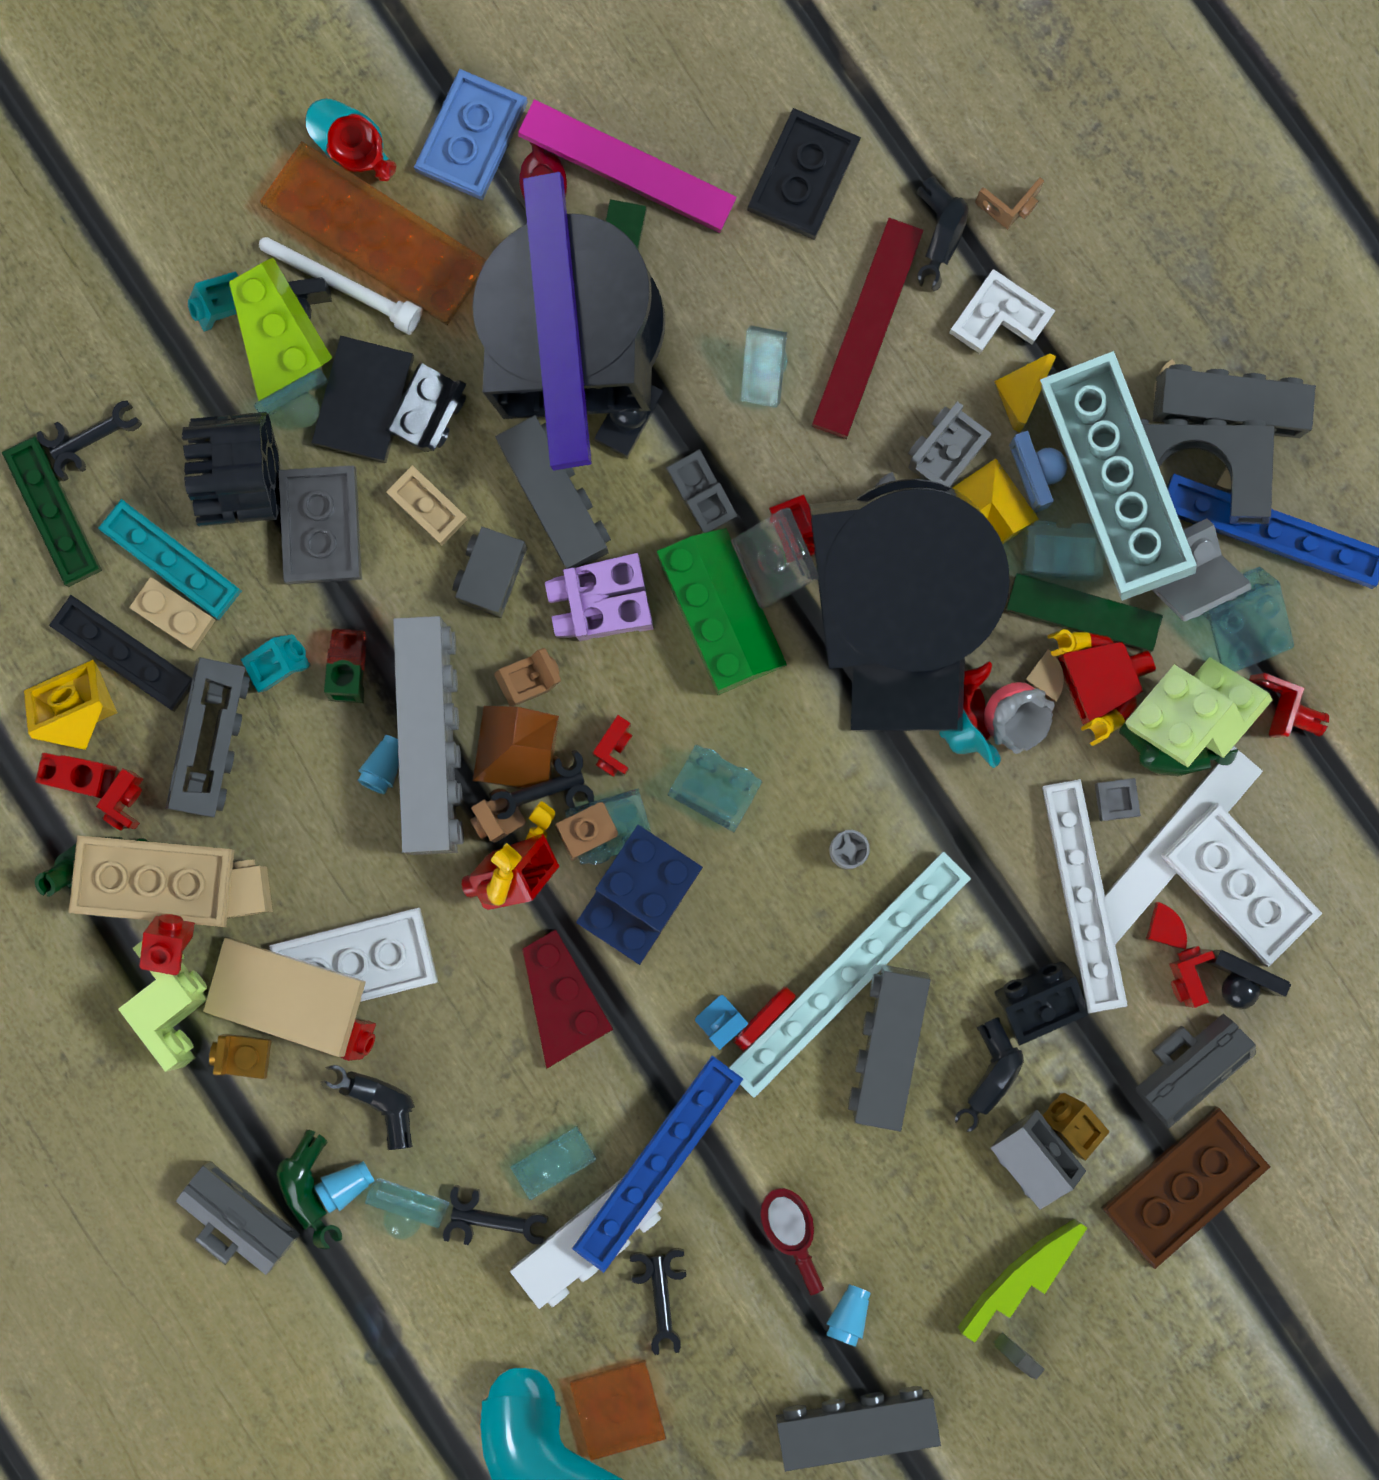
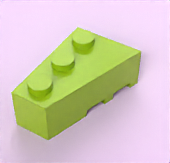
(275, 329)

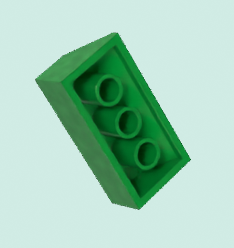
(720, 610)

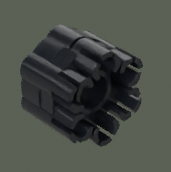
(236, 468)

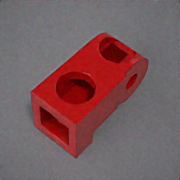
(75, 774)

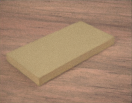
(151, 880)
(284, 997)

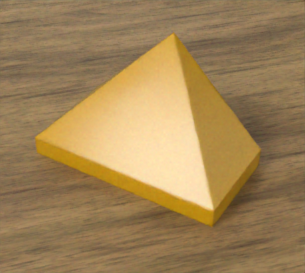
(1021, 389)

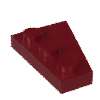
(562, 1000)

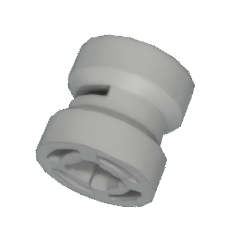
(854, 847)

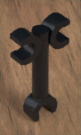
(64, 448)
(570, 781)
(464, 1216)
(659, 1268)

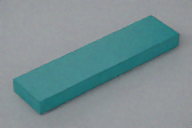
(170, 559)

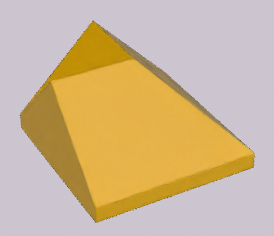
(998, 500)
(68, 706)

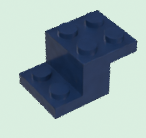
(639, 894)

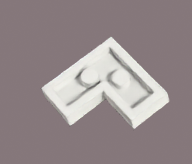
(1000, 303)

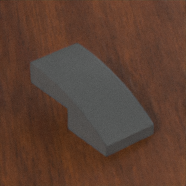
(701, 491)

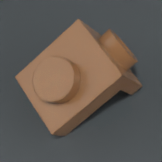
(528, 677)
(489, 825)

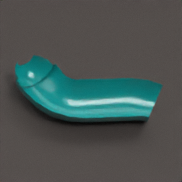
(523, 1432)

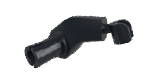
(948, 230)
(999, 1074)
(382, 1097)

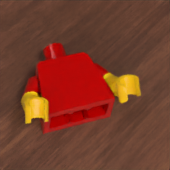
(1101, 679)
(516, 870)

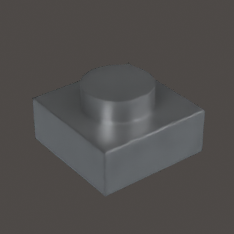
(1117, 799)

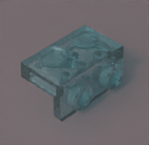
(715, 787)
(626, 813)

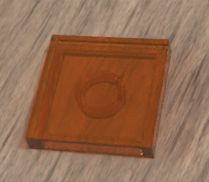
(618, 1410)

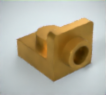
(240, 1056)
(1076, 1125)

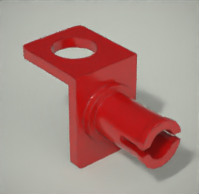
(1289, 711)

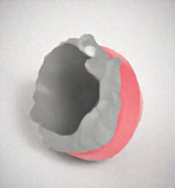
(1018, 716)

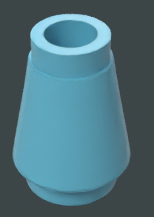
(381, 766)
(343, 1186)
(849, 1316)

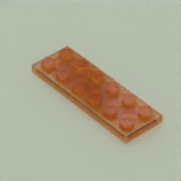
(374, 233)

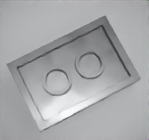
(320, 524)

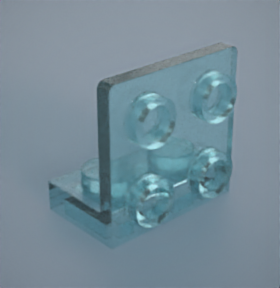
(1251, 624)

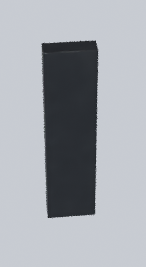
(122, 653)

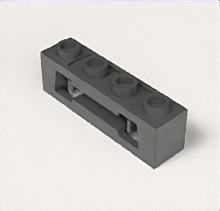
(228, 724)

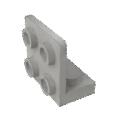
(1214, 579)

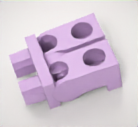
(589, 596)

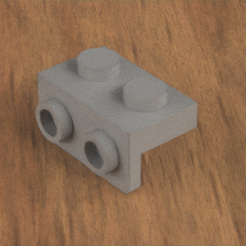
(949, 447)

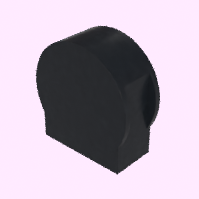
(616, 316)
(907, 576)

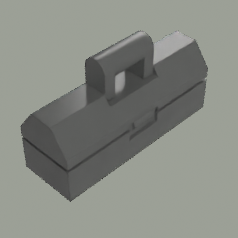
(1198, 1072)
(237, 1214)

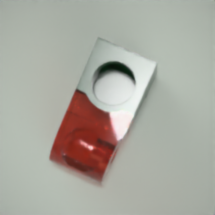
(345, 666)

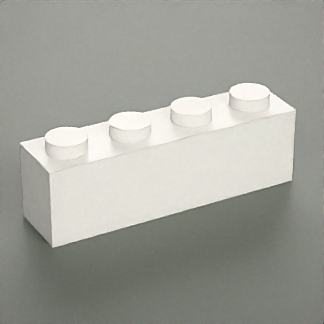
(556, 1265)

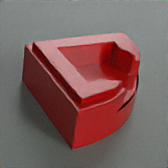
(1167, 927)

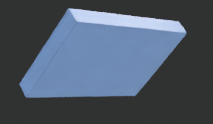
(471, 134)

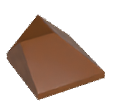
(515, 746)

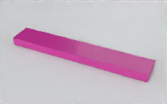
(626, 166)

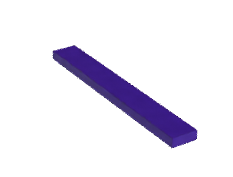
(557, 322)

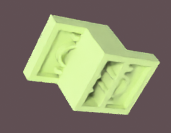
(1198, 711)
(162, 1007)

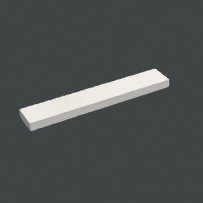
(1149, 871)
(1084, 896)

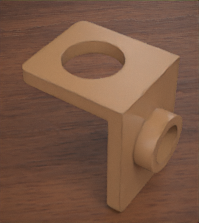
(1005, 215)
(586, 830)

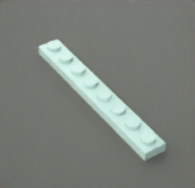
(849, 973)

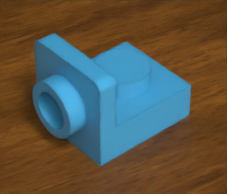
(721, 1021)

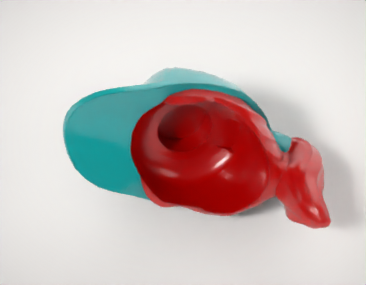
(348, 138)
(974, 734)

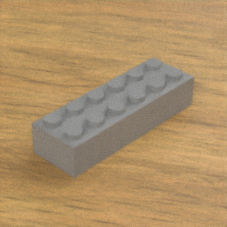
(426, 736)

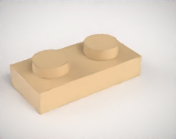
(426, 505)
(172, 613)

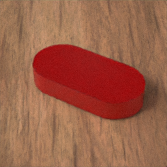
(764, 1018)

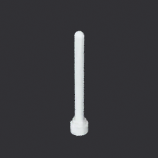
(403, 315)

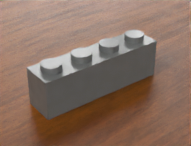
(1234, 399)
(553, 495)
(890, 1047)
(858, 1428)

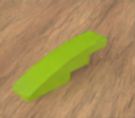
(1034, 1267)

